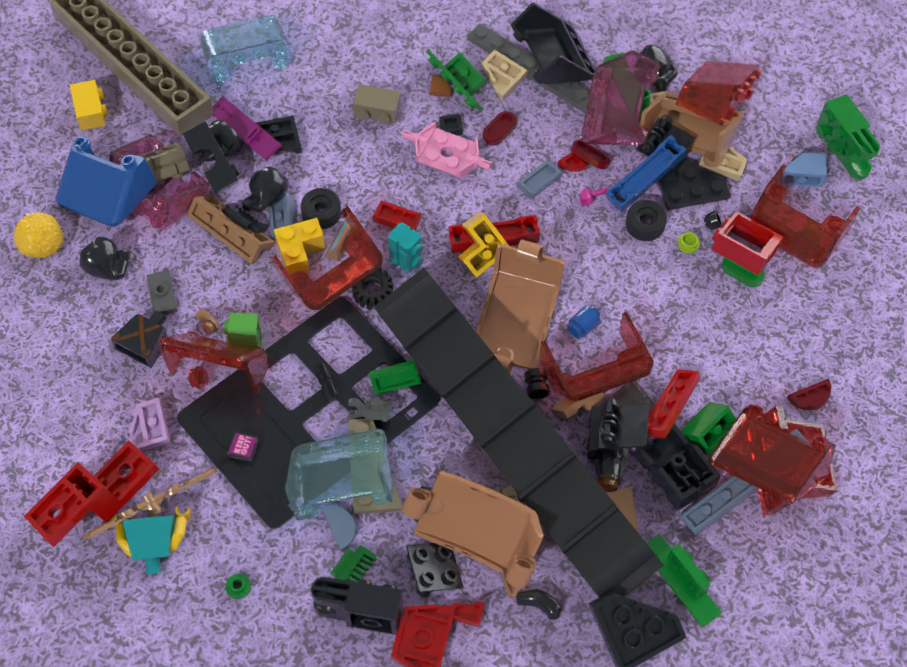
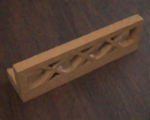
(210, 215)

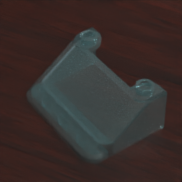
(339, 471)

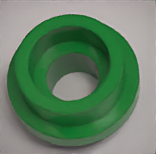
(241, 592)

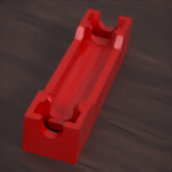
(510, 230)

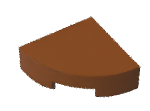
(439, 87)

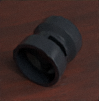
(537, 385)

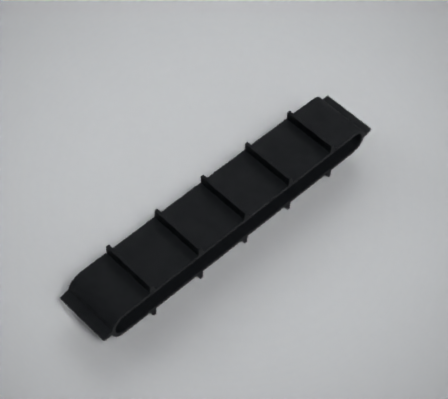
(518, 438)

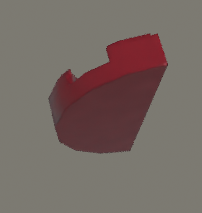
(812, 397)

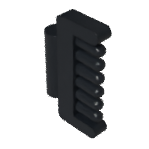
(244, 219)

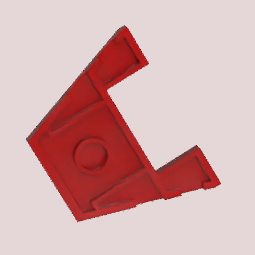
(426, 630)

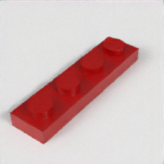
(672, 402)

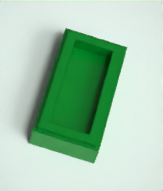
(395, 377)

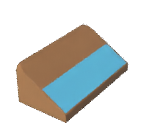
(336, 247)

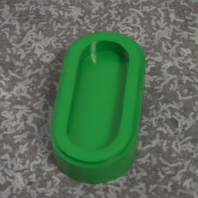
(742, 274)

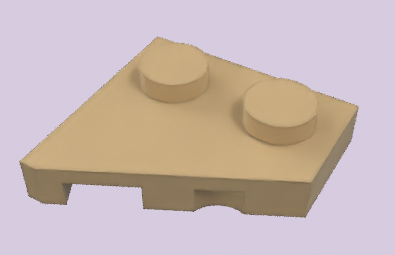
(503, 73)
(731, 166)

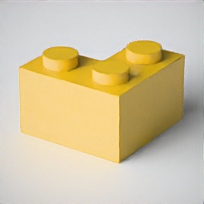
(486, 237)
(296, 242)

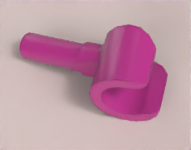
(587, 196)

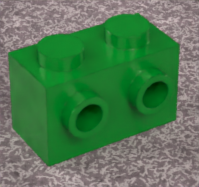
(709, 426)

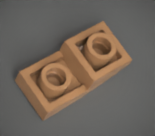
(569, 408)

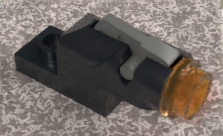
(608, 462)

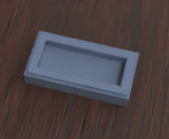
(539, 179)

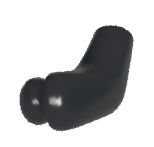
(541, 600)

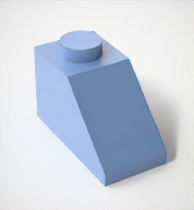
(806, 170)

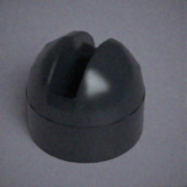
(713, 220)

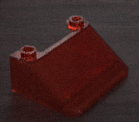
(191, 345)
(772, 457)

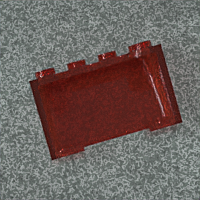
(717, 87)

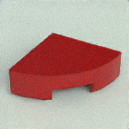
(572, 162)

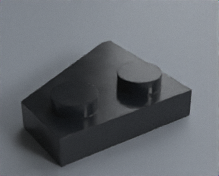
(283, 131)

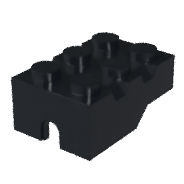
(678, 468)

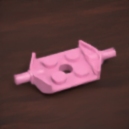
(433, 141)

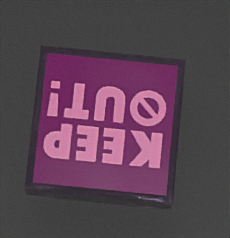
(243, 446)

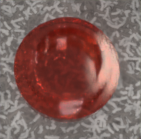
(198, 377)

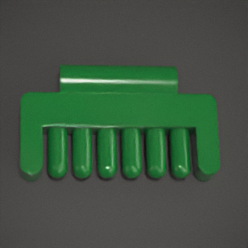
(349, 562)

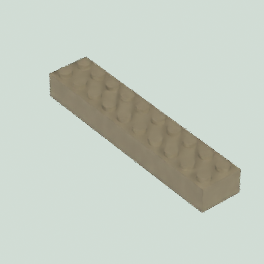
(135, 62)

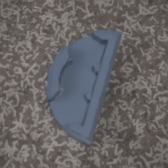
(341, 525)

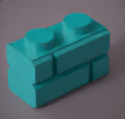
(405, 247)

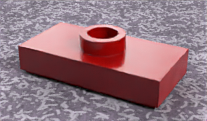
(391, 215)

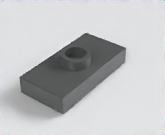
(161, 292)

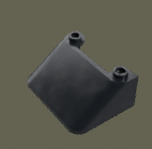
(554, 47)

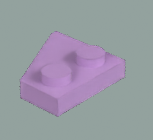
(149, 425)

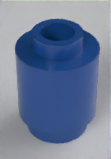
(583, 321)

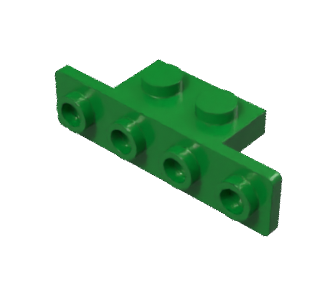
(462, 74)
(685, 580)

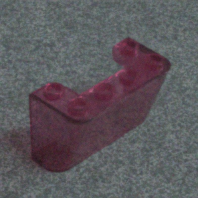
(166, 201)

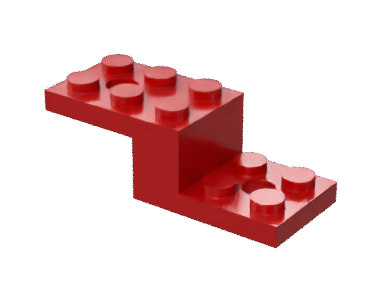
(81, 492)

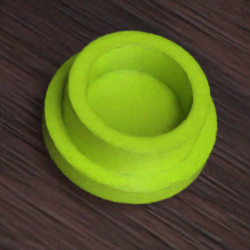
(688, 243)

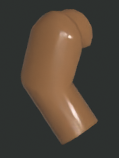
(209, 322)

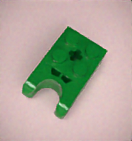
(848, 136)

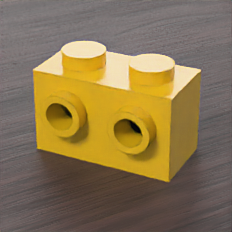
(88, 105)

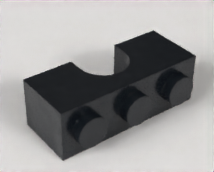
(203, 139)

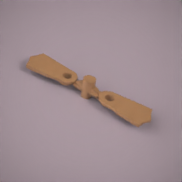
(150, 503)

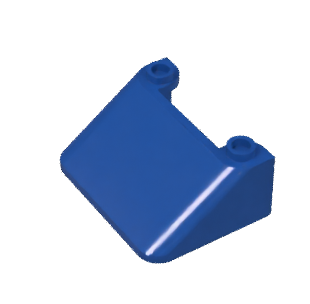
(100, 187)

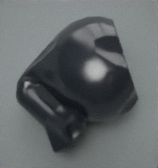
(666, 70)
(227, 137)
(266, 189)
(104, 259)

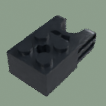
(359, 603)

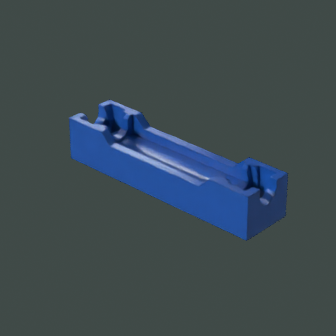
(646, 174)

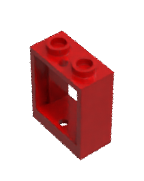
(752, 232)

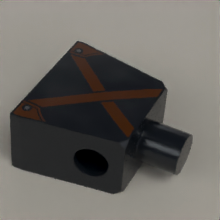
(140, 338)

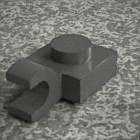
(373, 410)

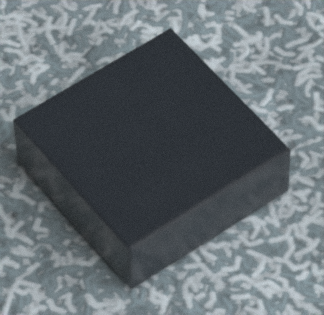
(451, 124)

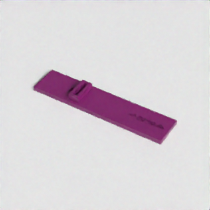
(247, 129)

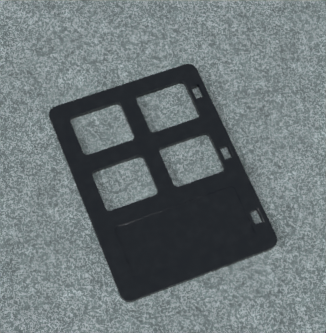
(236, 408)

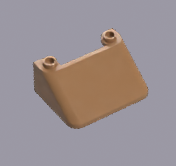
(711, 138)

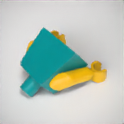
(152, 537)

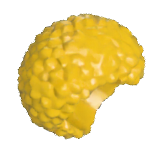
(38, 235)

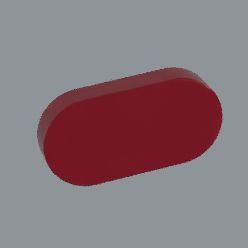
(499, 128)
(590, 154)

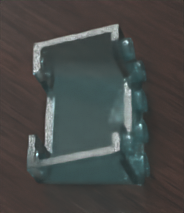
(244, 43)

